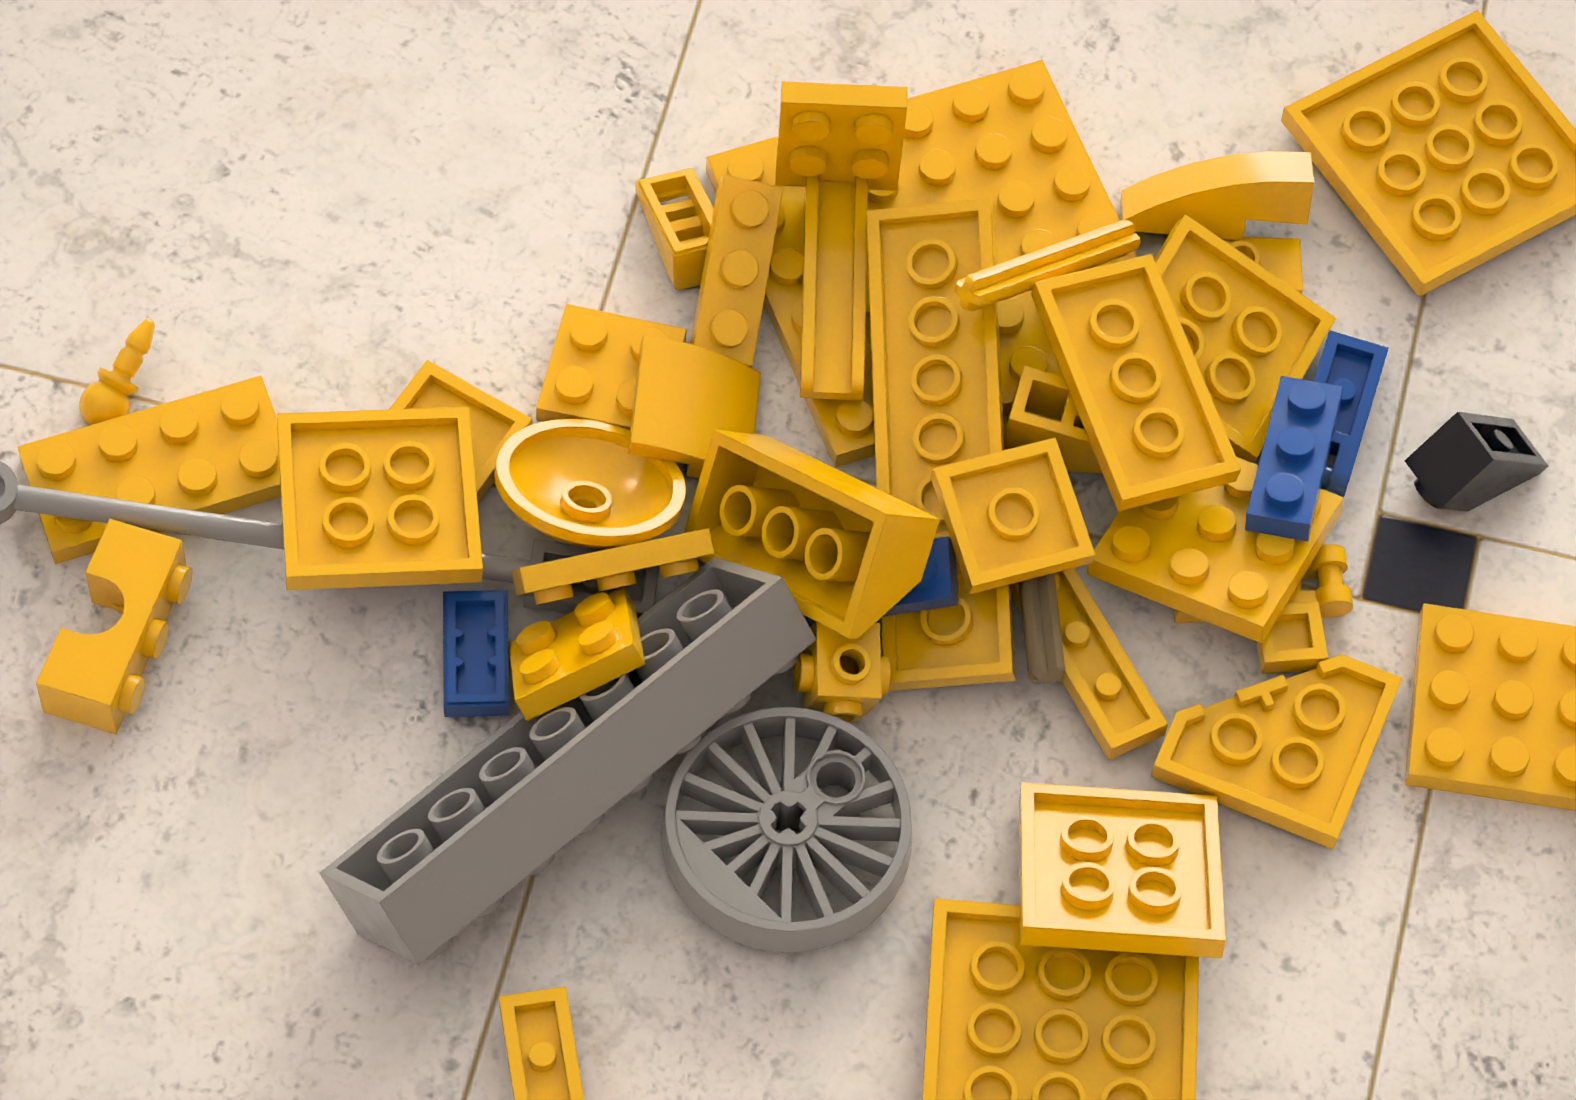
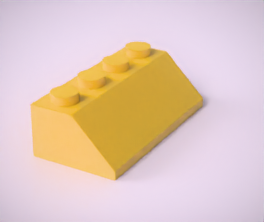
(828, 535)

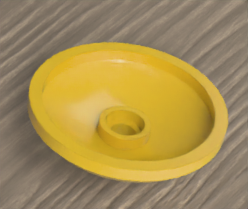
(584, 487)

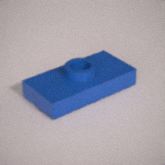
(475, 653)

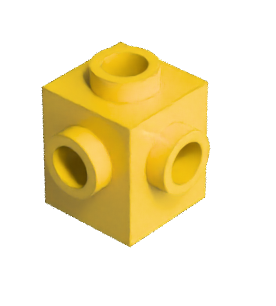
(842, 673)

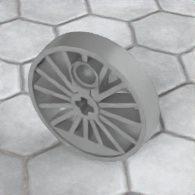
(756, 811)

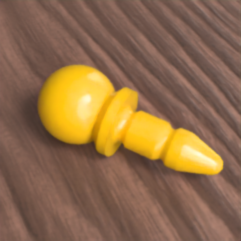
(110, 394)

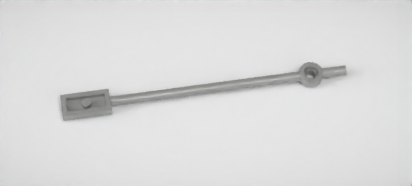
(270, 535)

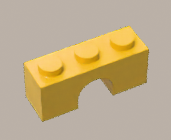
(100, 674)

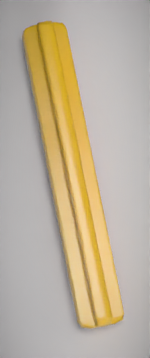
(1062, 258)

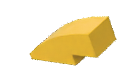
(1224, 193)

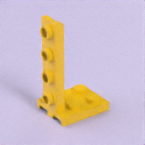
(838, 147)

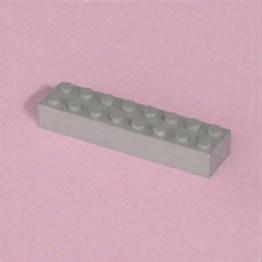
(555, 776)

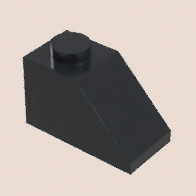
(1473, 461)

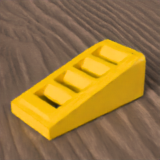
(678, 227)

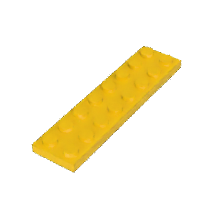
(933, 408)

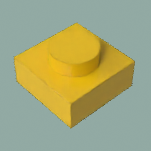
(1294, 640)

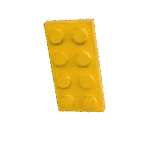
(1135, 382)
(188, 454)

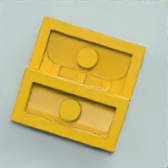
(684, 397)

